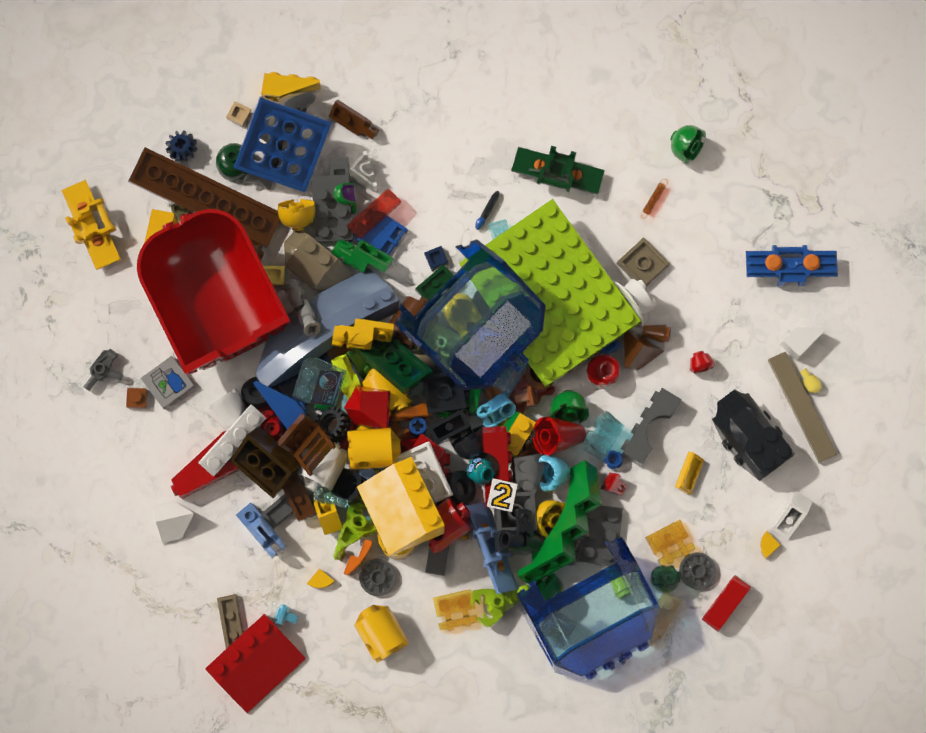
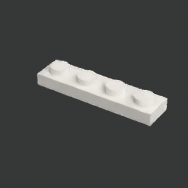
(231, 440)

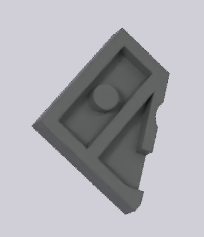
(527, 472)

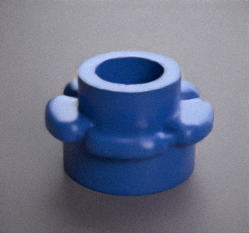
(618, 459)

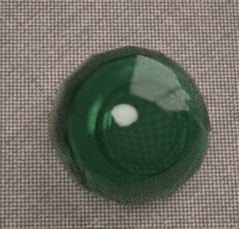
(665, 578)

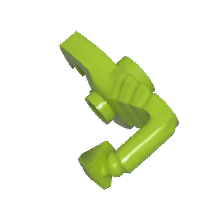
(355, 528)
(495, 603)

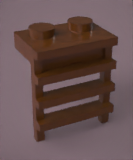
(307, 442)

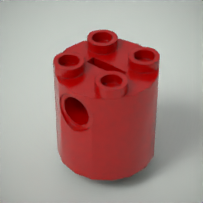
(455, 523)

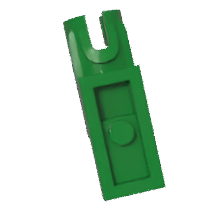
(362, 255)

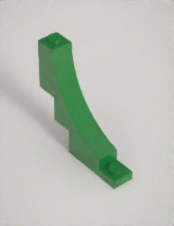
(572, 524)

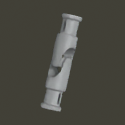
(302, 307)

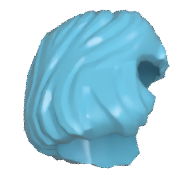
(555, 473)

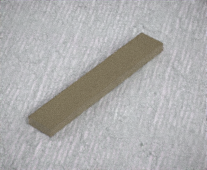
(802, 407)

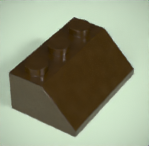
(265, 461)

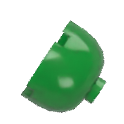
(687, 142)
(569, 407)

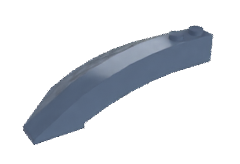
(357, 297)

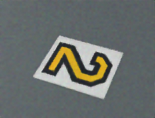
(502, 495)

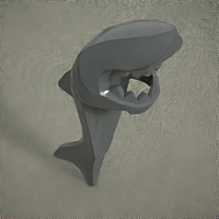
(299, 101)

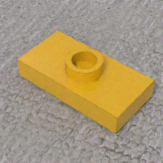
(689, 473)

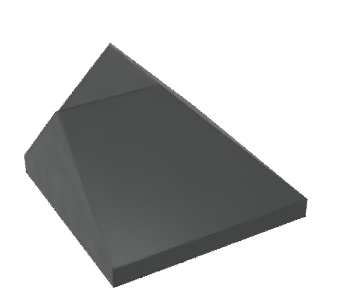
(507, 520)

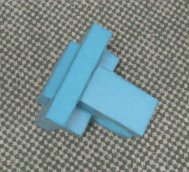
(282, 615)

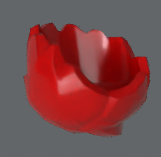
(603, 370)

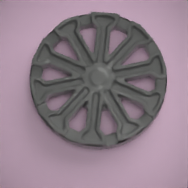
(697, 570)
(377, 577)

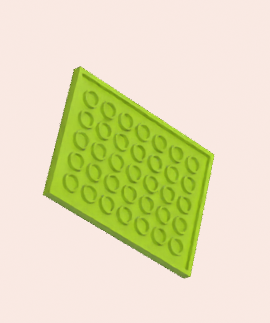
(580, 298)

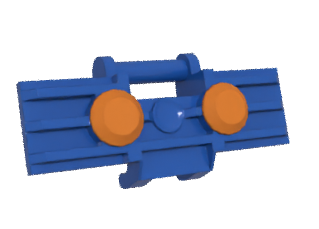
(791, 269)

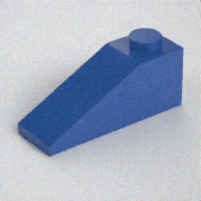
(283, 406)

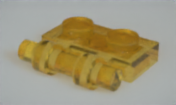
(667, 537)
(454, 603)

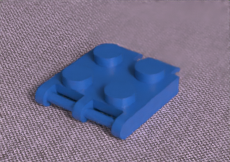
(384, 234)

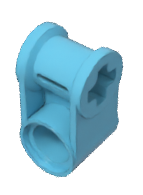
(496, 410)

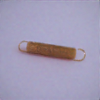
(654, 198)

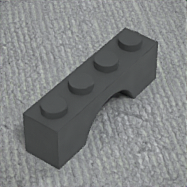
(638, 447)

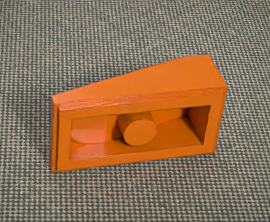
(410, 413)

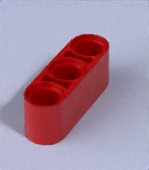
(726, 603)

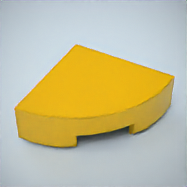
(768, 544)
(320, 580)

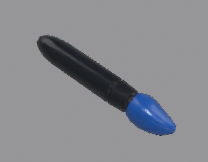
(487, 210)

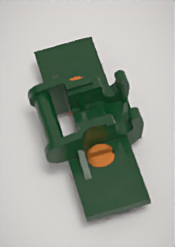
(560, 165)

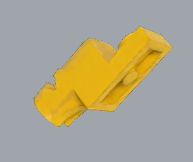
(362, 334)

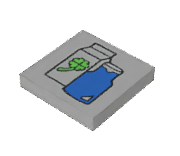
(167, 382)

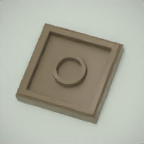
(643, 262)

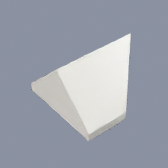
(362, 172)
(172, 521)

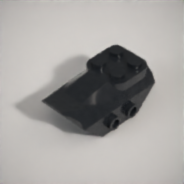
(750, 435)

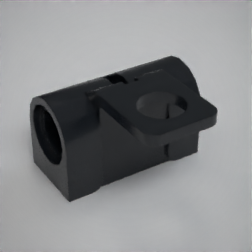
(520, 541)

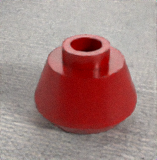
(701, 362)

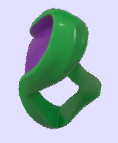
(345, 195)

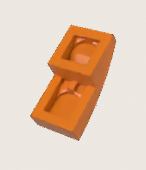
(354, 562)

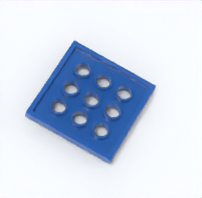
(306, 162)

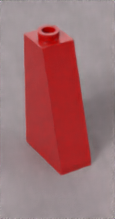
(195, 477)

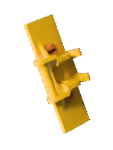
(85, 229)

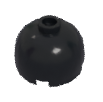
(471, 444)

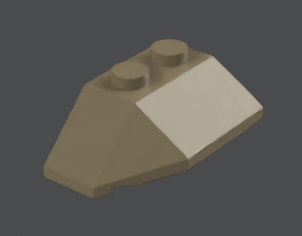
(313, 262)

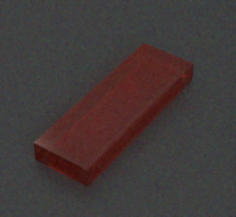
(374, 213)

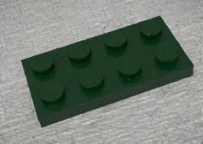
(395, 364)

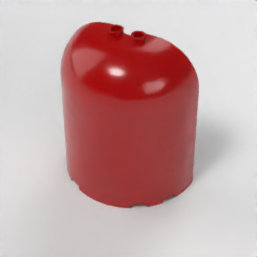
(209, 289)

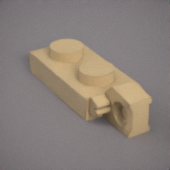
(668, 607)

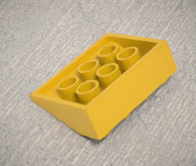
(401, 507)

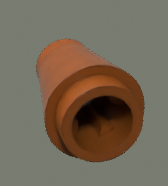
(657, 332)

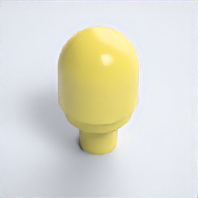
(811, 382)

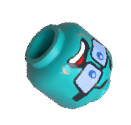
(481, 471)

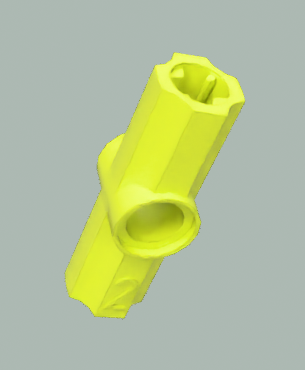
(350, 380)

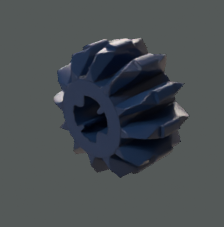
(174, 146)

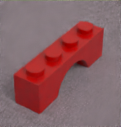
(495, 443)

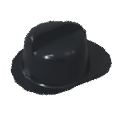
(347, 486)

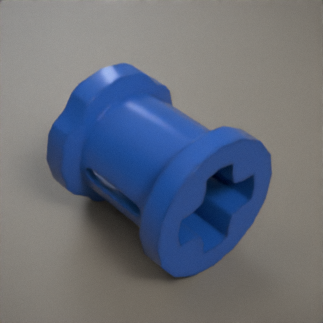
(413, 422)

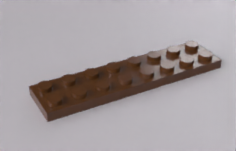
(198, 192)

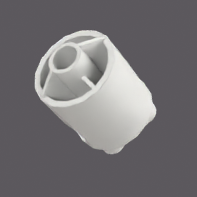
(327, 471)

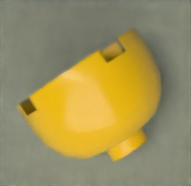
(296, 214)
(547, 516)

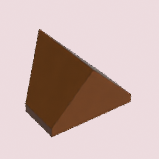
(639, 351)

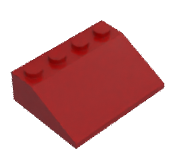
(255, 663)

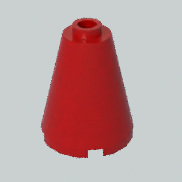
(556, 435)

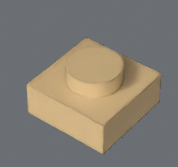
(238, 114)

